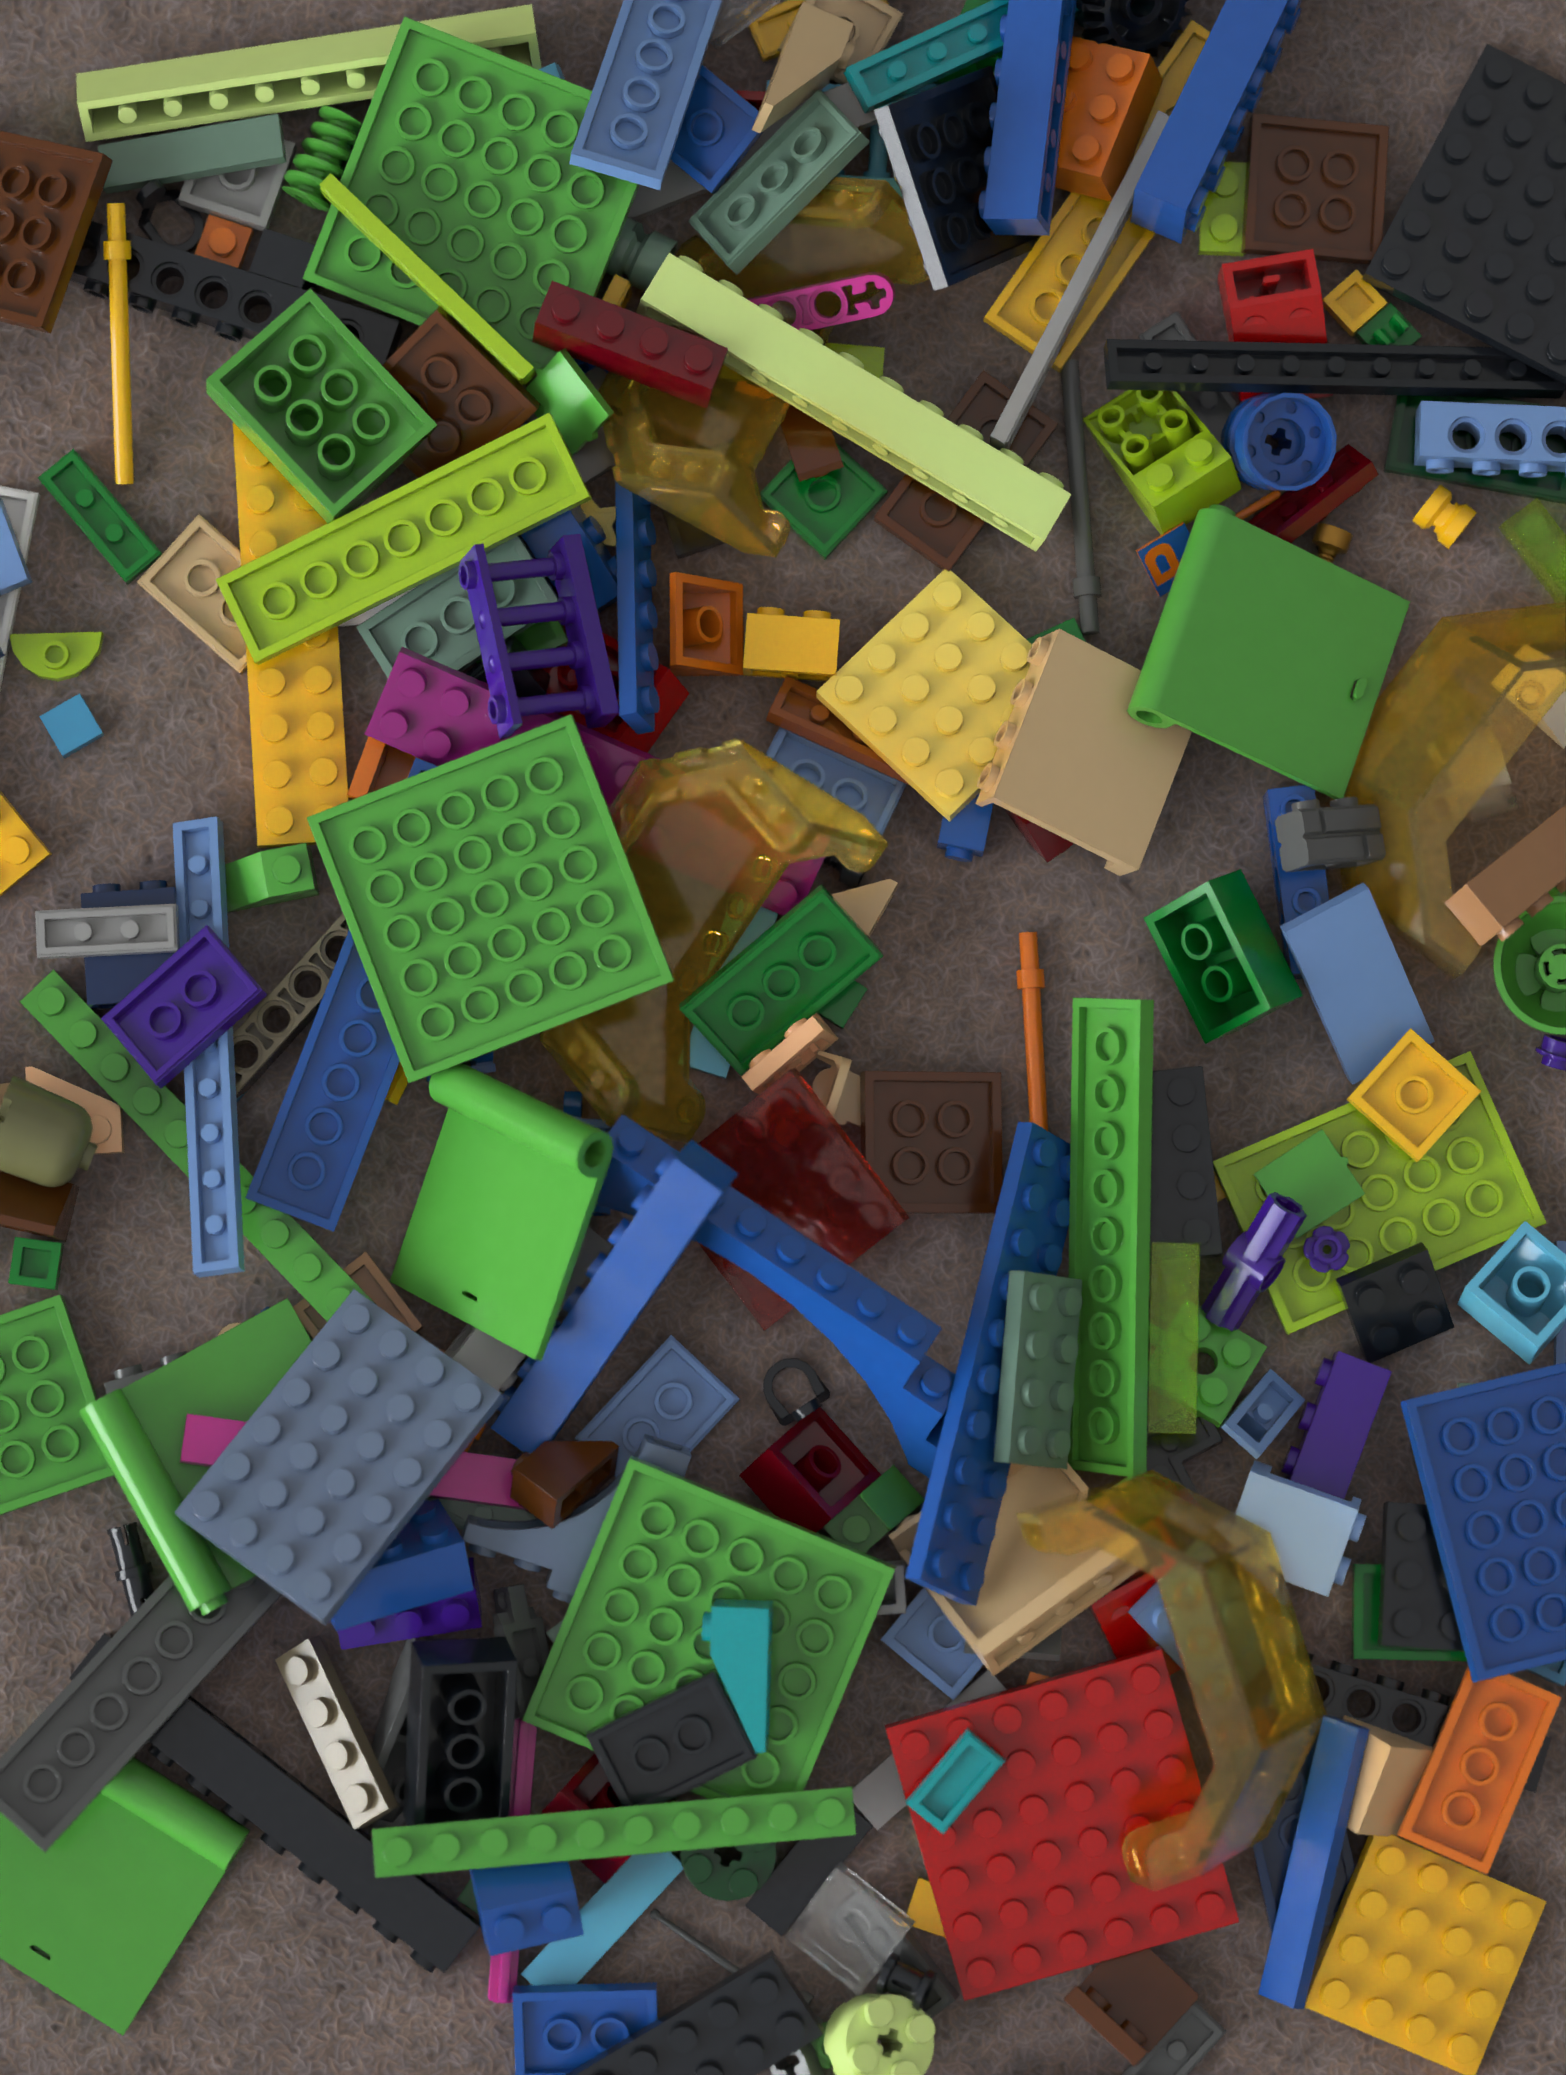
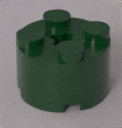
(732, 1880)

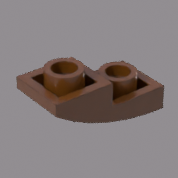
(810, 445)

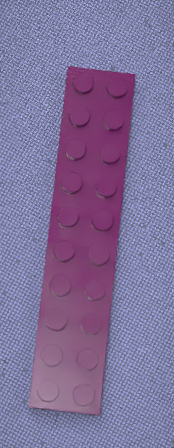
(446, 716)

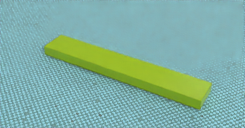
(426, 279)

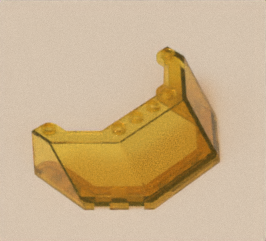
(705, 459)
(1437, 748)
(706, 850)
(1235, 1647)

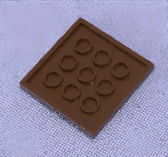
(44, 219)

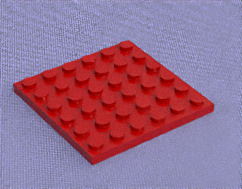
(1036, 1859)

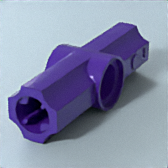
(1253, 1261)

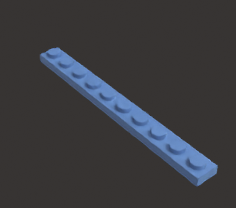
(211, 1076)

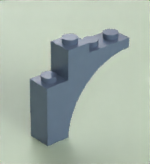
(572, 1540)

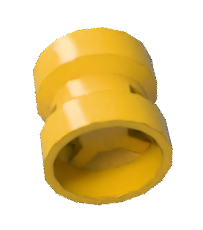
(1446, 518)

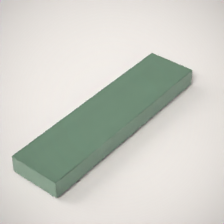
(195, 153)

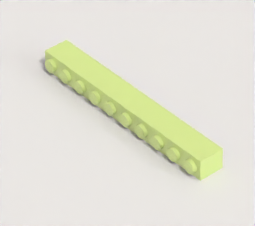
(273, 76)
(856, 403)

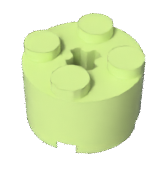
(903, 2033)

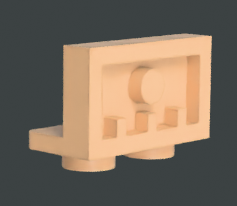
(797, 1050)

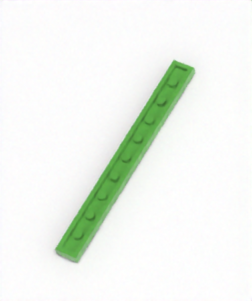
(164, 1121)
(613, 1832)

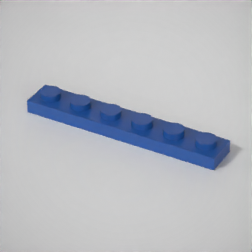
(636, 611)

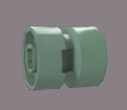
(640, 254)

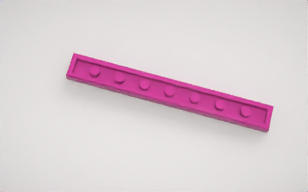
(470, 1479)

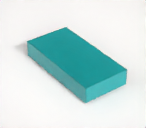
(955, 1780)

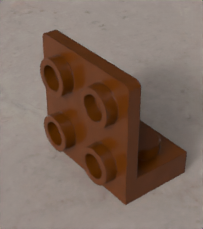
(1132, 2002)

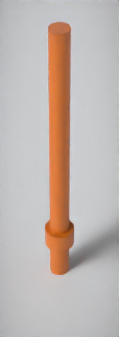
(1031, 981)

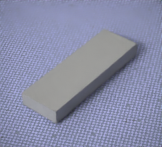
(107, 931)

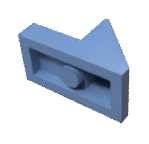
(1262, 1413)

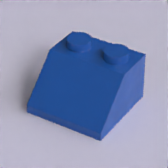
(526, 1905)

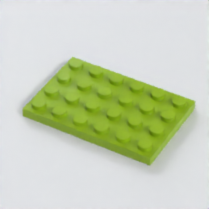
(1452, 1200)

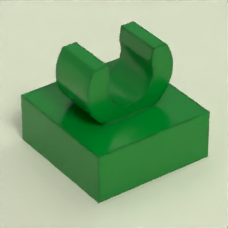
(1388, 328)

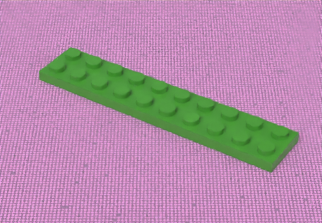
(1111, 1230)

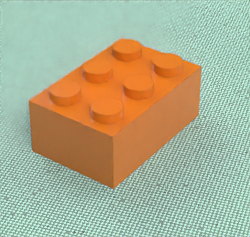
(1103, 115)

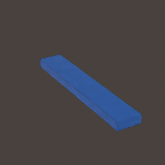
(1313, 1862)

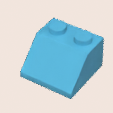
(1521, 1293)

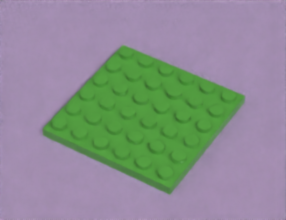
(479, 183)
(490, 899)
(642, 1606)

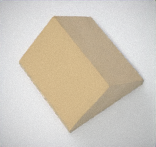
(1385, 1781)

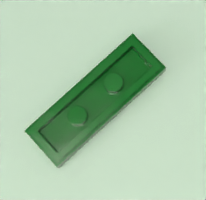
(100, 516)

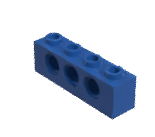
(1297, 890)

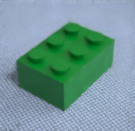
(1223, 956)

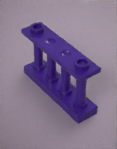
(573, 608)

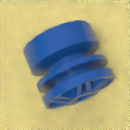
(1303, 436)

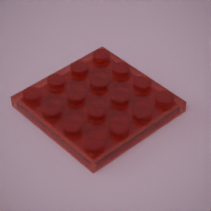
(807, 1175)

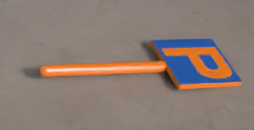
(1164, 553)

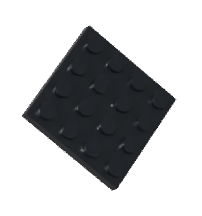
(938, 164)

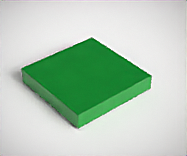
(826, 506)

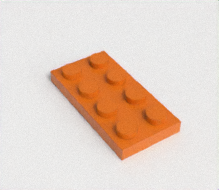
(1479, 1768)

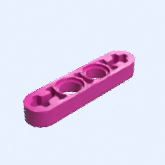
(804, 300)

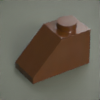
(561, 1476)

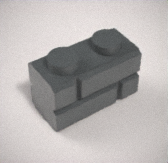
(1329, 836)

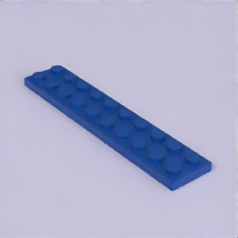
(330, 1097)
(965, 1480)

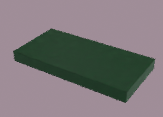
(1402, 445)

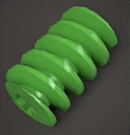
(323, 156)

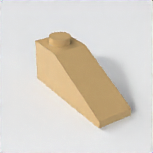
(806, 62)

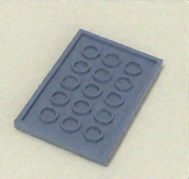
(339, 1456)

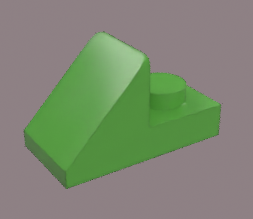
(875, 1511)

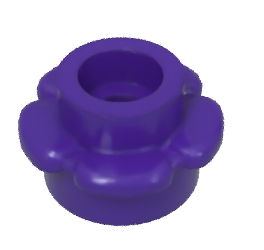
(1553, 1051)
(1314, 1252)

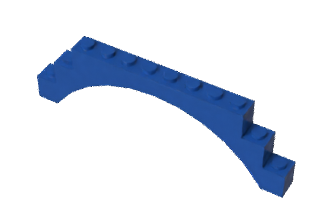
(864, 1321)

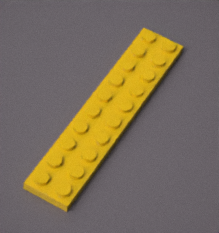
(297, 693)

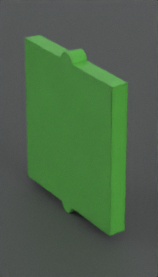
(570, 399)
(1312, 1177)

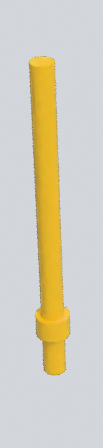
(117, 253)

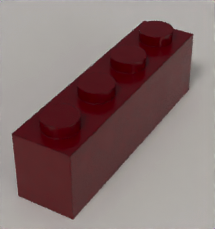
(629, 344)

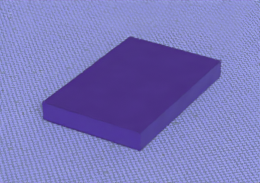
(184, 1006)

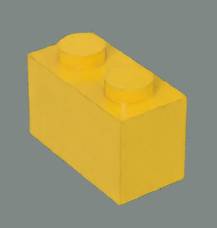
(791, 644)

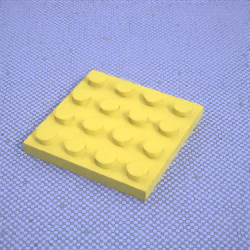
(933, 690)

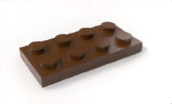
(934, 523)

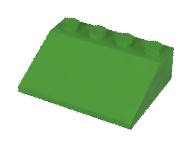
(320, 407)

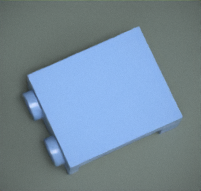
(1305, 1526)

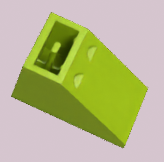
(1163, 455)

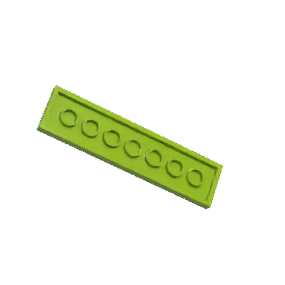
(403, 538)

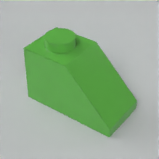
(271, 878)

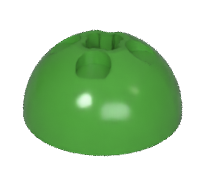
(1522, 973)

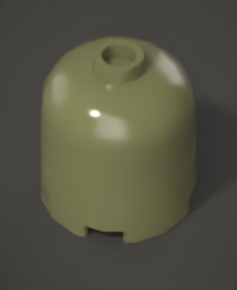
(43, 1135)

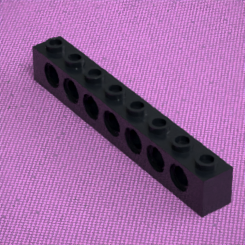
(202, 276)

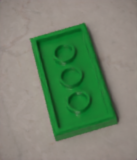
(781, 979)

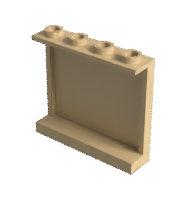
(1077, 755)
(1024, 1590)

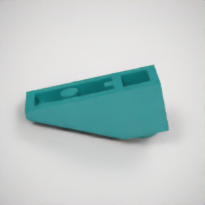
(742, 1654)

